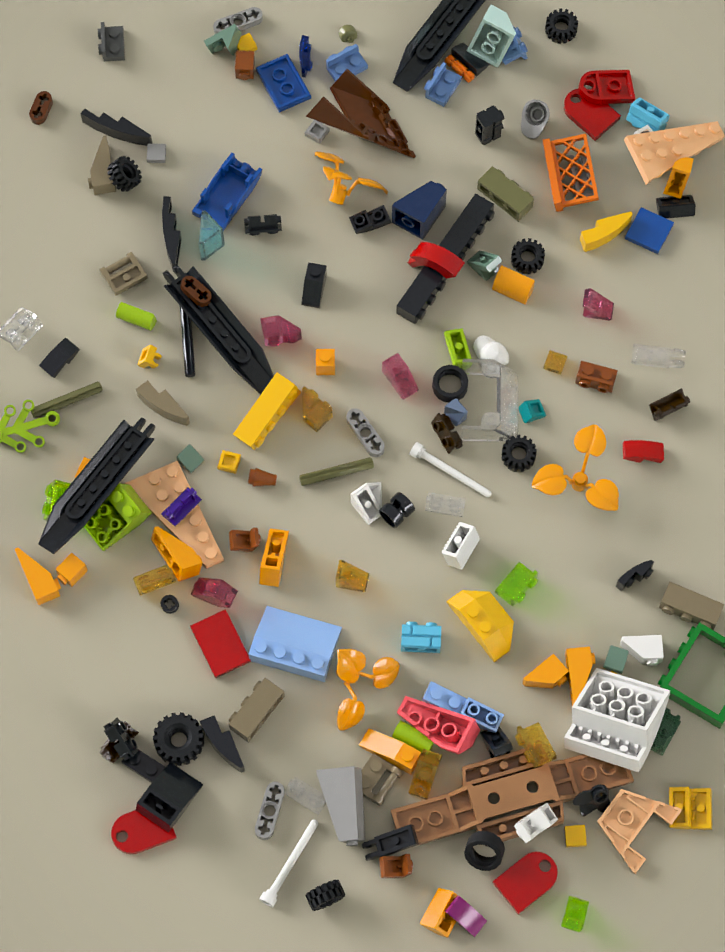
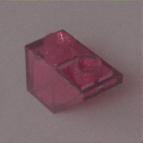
(279, 330)
(399, 376)
(214, 592)

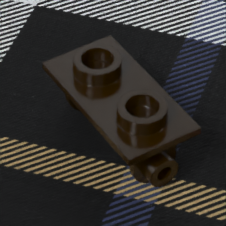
(669, 404)
(442, 426)
(108, 750)

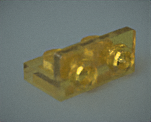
(154, 579)
(536, 745)

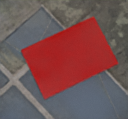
(220, 643)

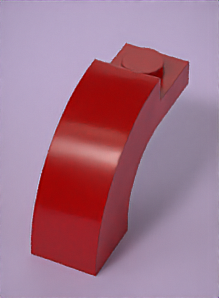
(436, 258)

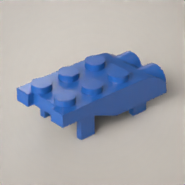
(227, 190)

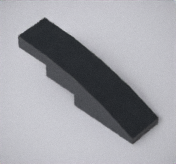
(121, 129)
(171, 235)

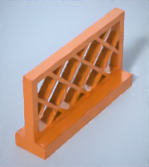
(554, 171)

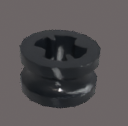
(174, 608)

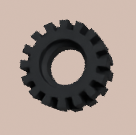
(565, 17)
(124, 173)
(529, 266)
(516, 463)
(325, 895)

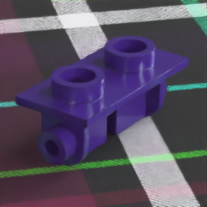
(181, 506)

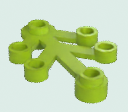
(20, 426)

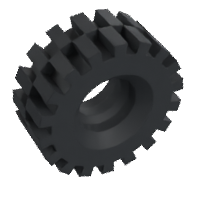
(173, 725)

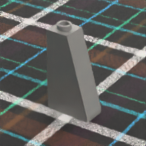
(345, 802)

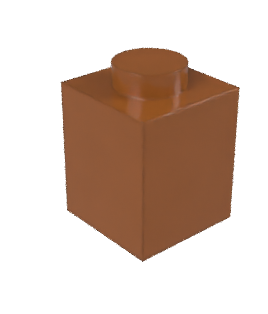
(244, 65)

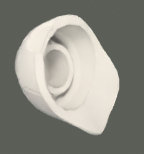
(490, 349)

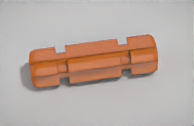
(459, 68)

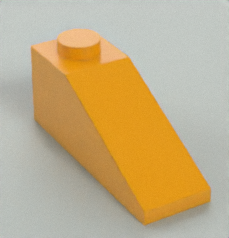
(177, 554)
(273, 557)
(40, 580)
(579, 663)
(391, 750)

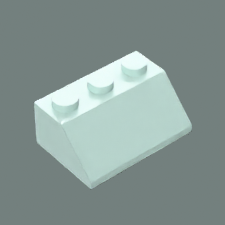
(492, 37)

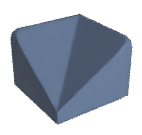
(456, 412)

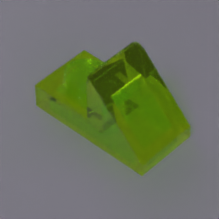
(575, 914)

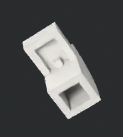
(535, 822)

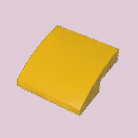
(695, 807)

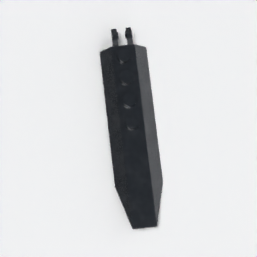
(434, 40)
(223, 331)
(95, 483)

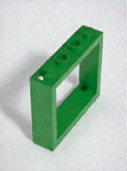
(682, 699)

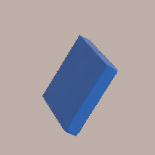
(649, 230)

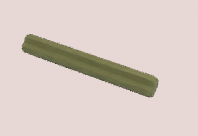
(67, 399)
(336, 471)

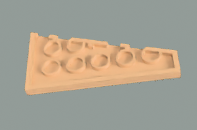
(658, 150)
(161, 489)

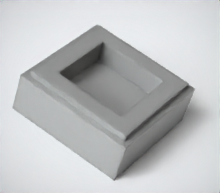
(317, 131)
(156, 153)

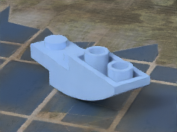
(485, 716)

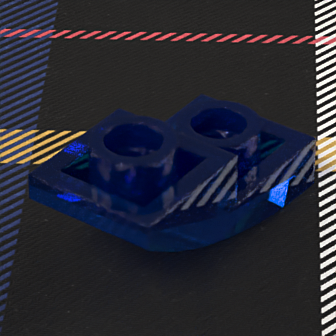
(305, 56)

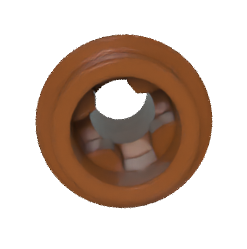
(261, 478)

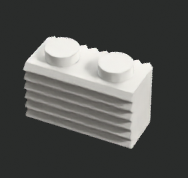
(460, 545)

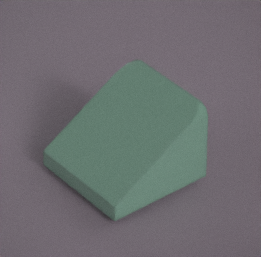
(189, 458)
(616, 659)

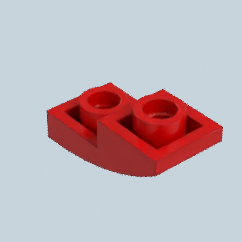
(643, 450)

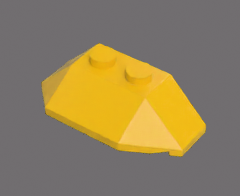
(484, 620)

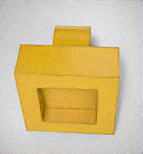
(147, 356)

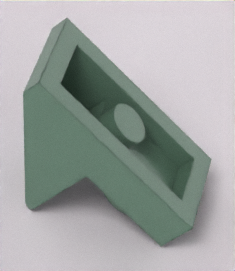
(228, 37)
(485, 264)

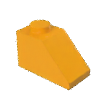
(547, 674)

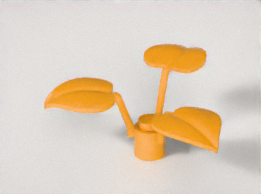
(339, 190)
(551, 480)
(348, 669)

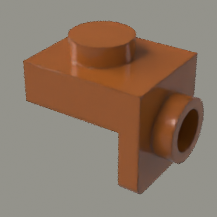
(244, 540)
(395, 866)

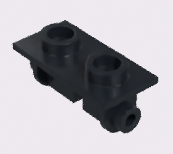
(254, 226)
(117, 730)

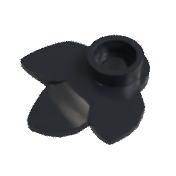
(593, 799)

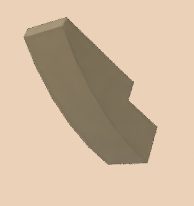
(162, 403)

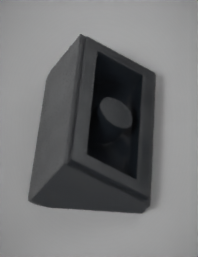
(469, 60)
(674, 207)

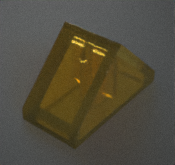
(351, 577)

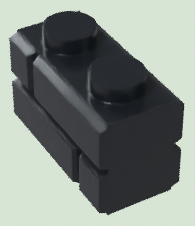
(489, 124)

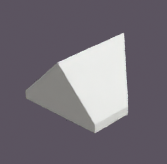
(368, 501)

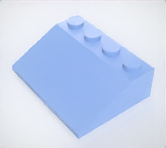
(294, 643)

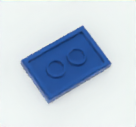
(283, 83)

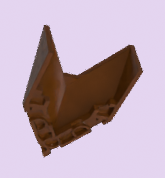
(362, 115)

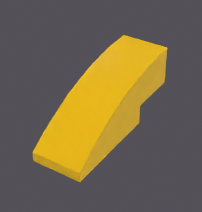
(604, 231)

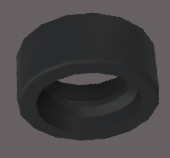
(450, 370)
(481, 862)

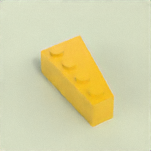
(267, 411)

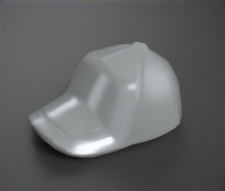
(534, 118)

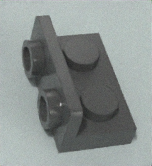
(111, 43)

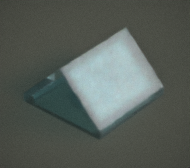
(211, 236)

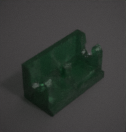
(666, 732)

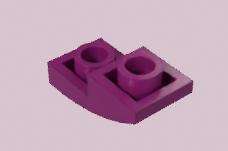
(466, 916)

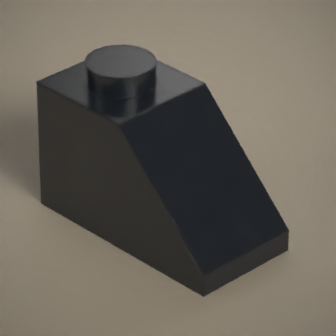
(314, 285)

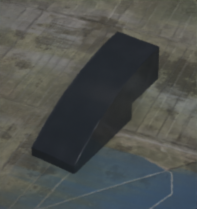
(222, 743)

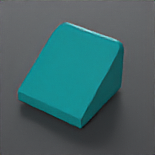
(531, 410)

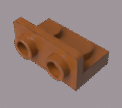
(596, 377)

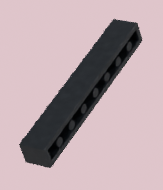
(457, 240)

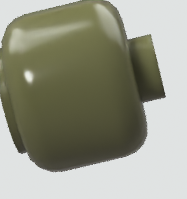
(347, 33)

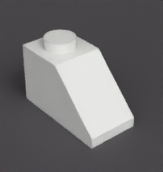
(645, 649)

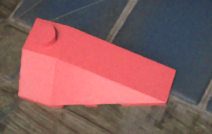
(443, 727)

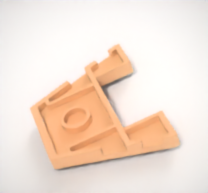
(627, 817)

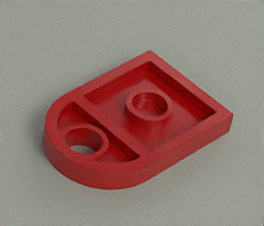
(607, 87)
(590, 117)
(141, 833)
(525, 881)

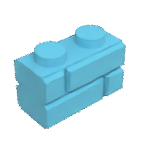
(643, 113)
(421, 637)

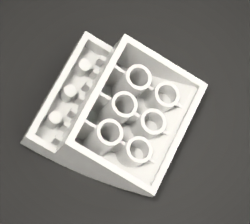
(616, 719)

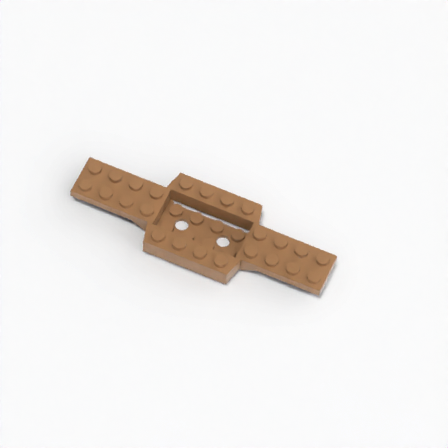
(508, 778)

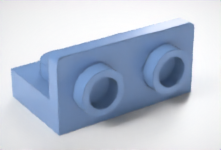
(516, 49)
(346, 59)
(442, 85)

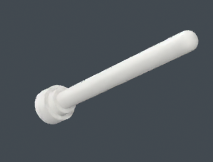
(419, 451)
(269, 897)

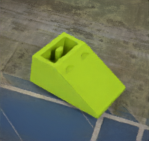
(117, 516)

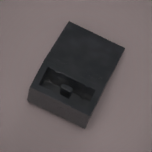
(168, 797)

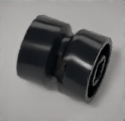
(396, 510)

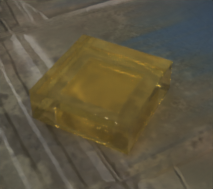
(555, 362)

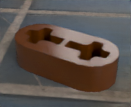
(44, 109)
(194, 291)

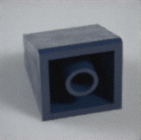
(420, 209)

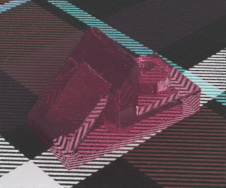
(597, 306)

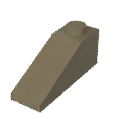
(99, 178)

